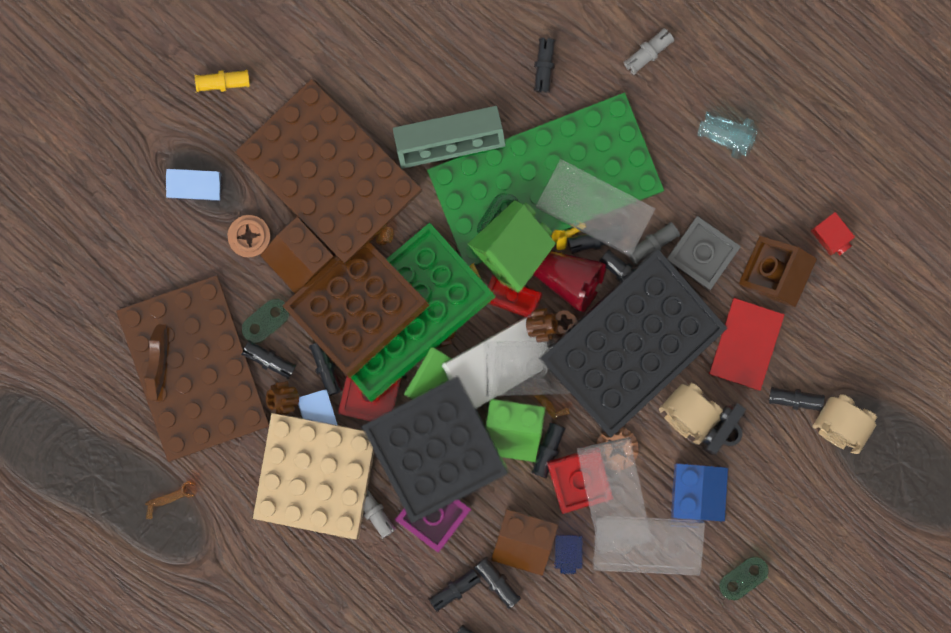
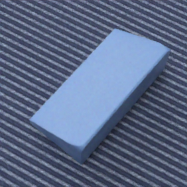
(193, 184)
(317, 407)

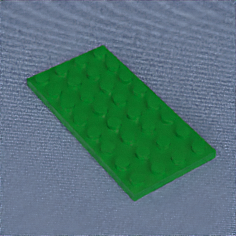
(595, 139)

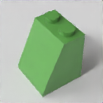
(513, 245)
(429, 374)
(515, 429)

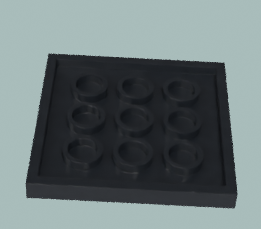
(435, 449)

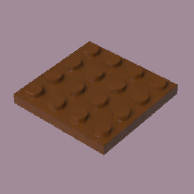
(355, 308)

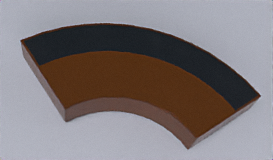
(157, 361)

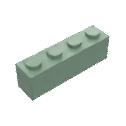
(449, 137)

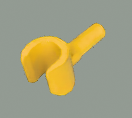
(560, 237)

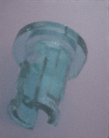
(729, 134)

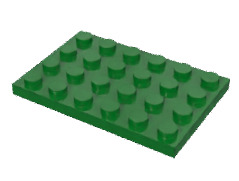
(452, 296)

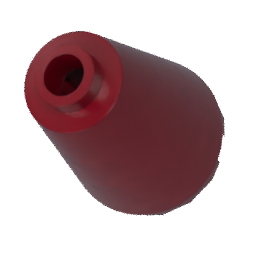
(572, 278)

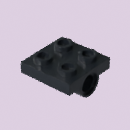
(718, 436)

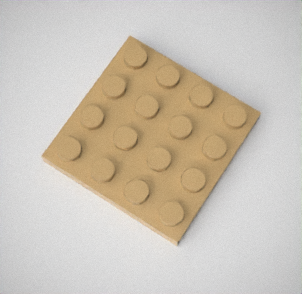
(314, 476)

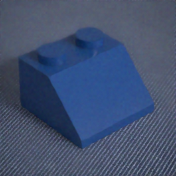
(699, 492)

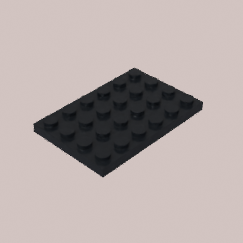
(633, 343)

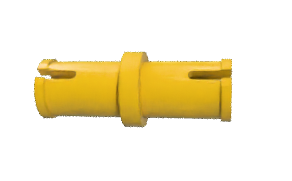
(222, 80)

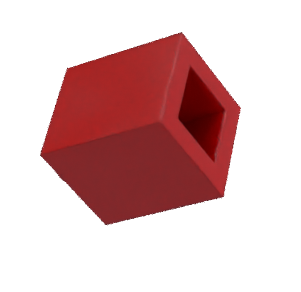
(833, 235)

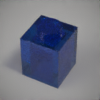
(568, 553)

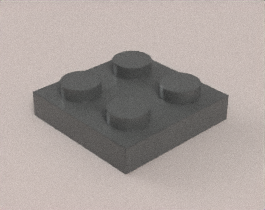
(703, 253)

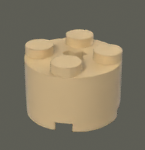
(691, 412)
(845, 424)

